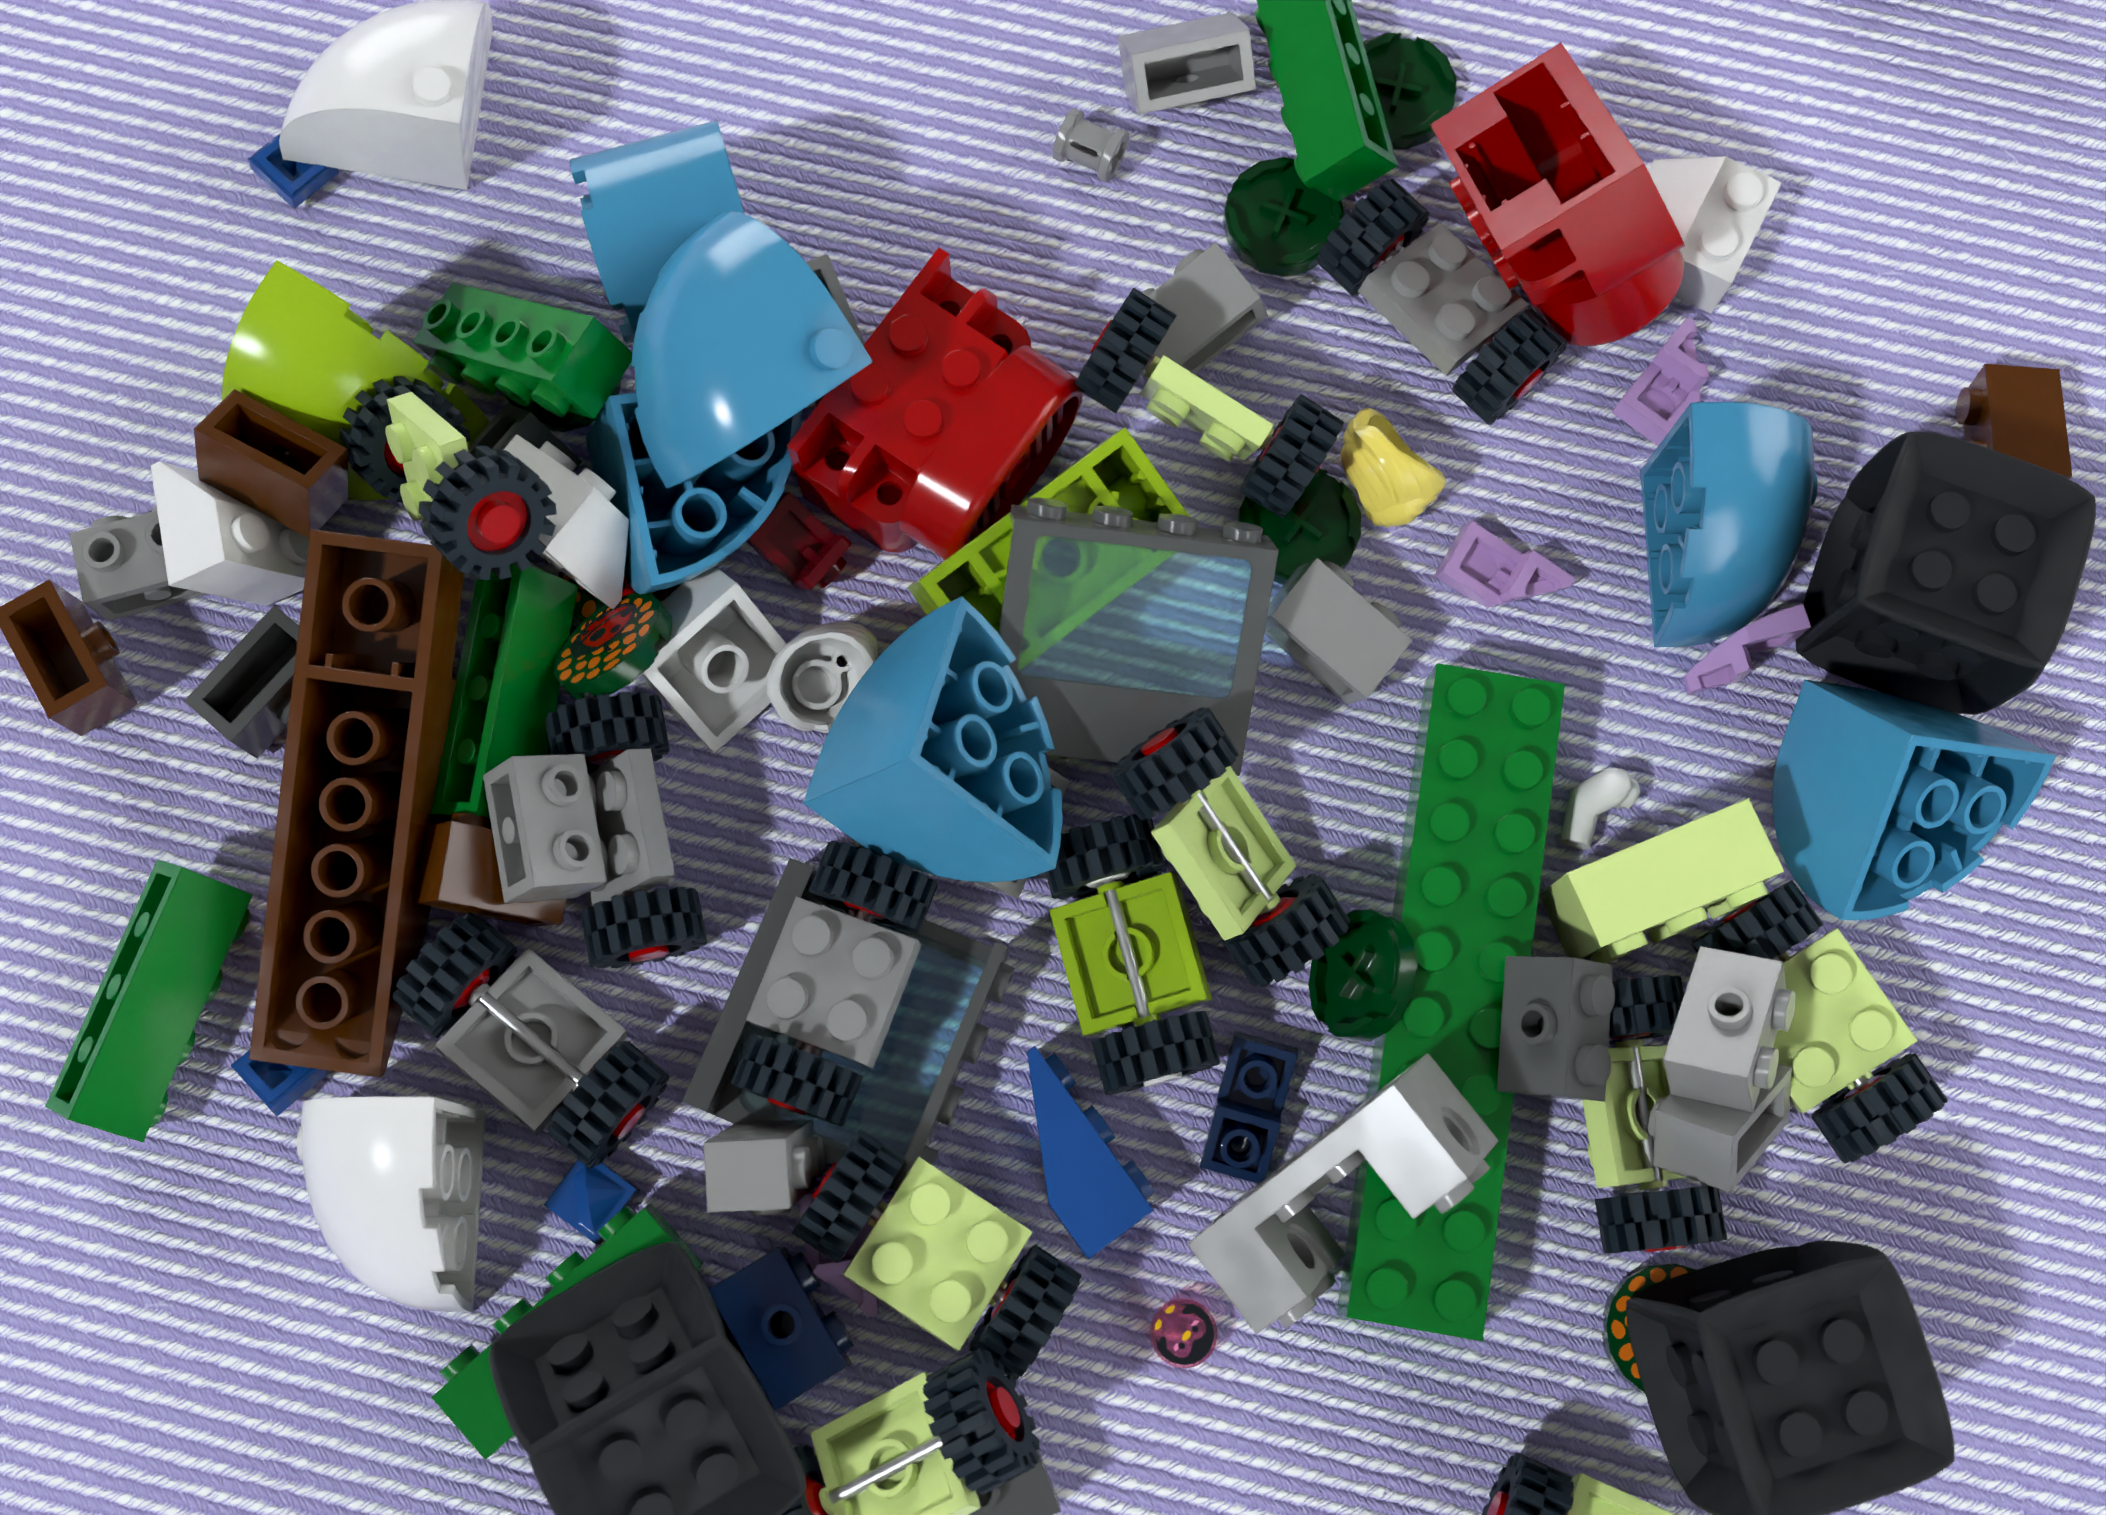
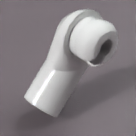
(1593, 797)

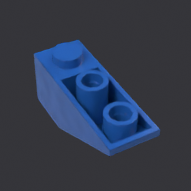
(1082, 1177)

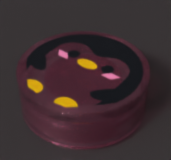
(1183, 1333)

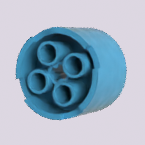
(648, 204)

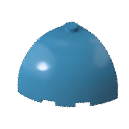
(733, 345)
(1724, 517)
(695, 520)
(943, 757)
(1892, 796)

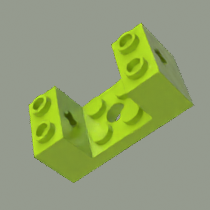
(1108, 475)

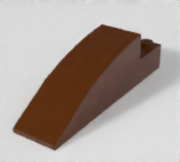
(355, 800)

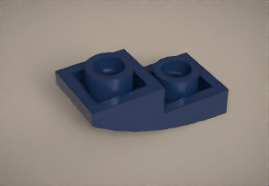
(1248, 1107)

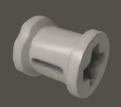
(1090, 145)

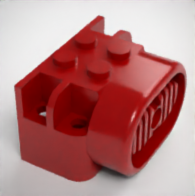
(1564, 201)
(939, 424)

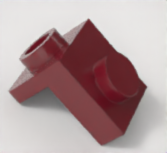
(799, 545)

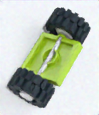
(1130, 955)

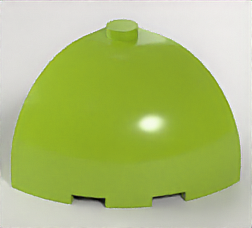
(313, 355)

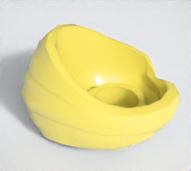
(1388, 475)

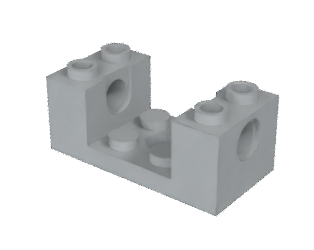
(1272, 1247)

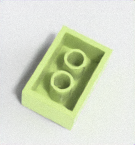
(1662, 885)

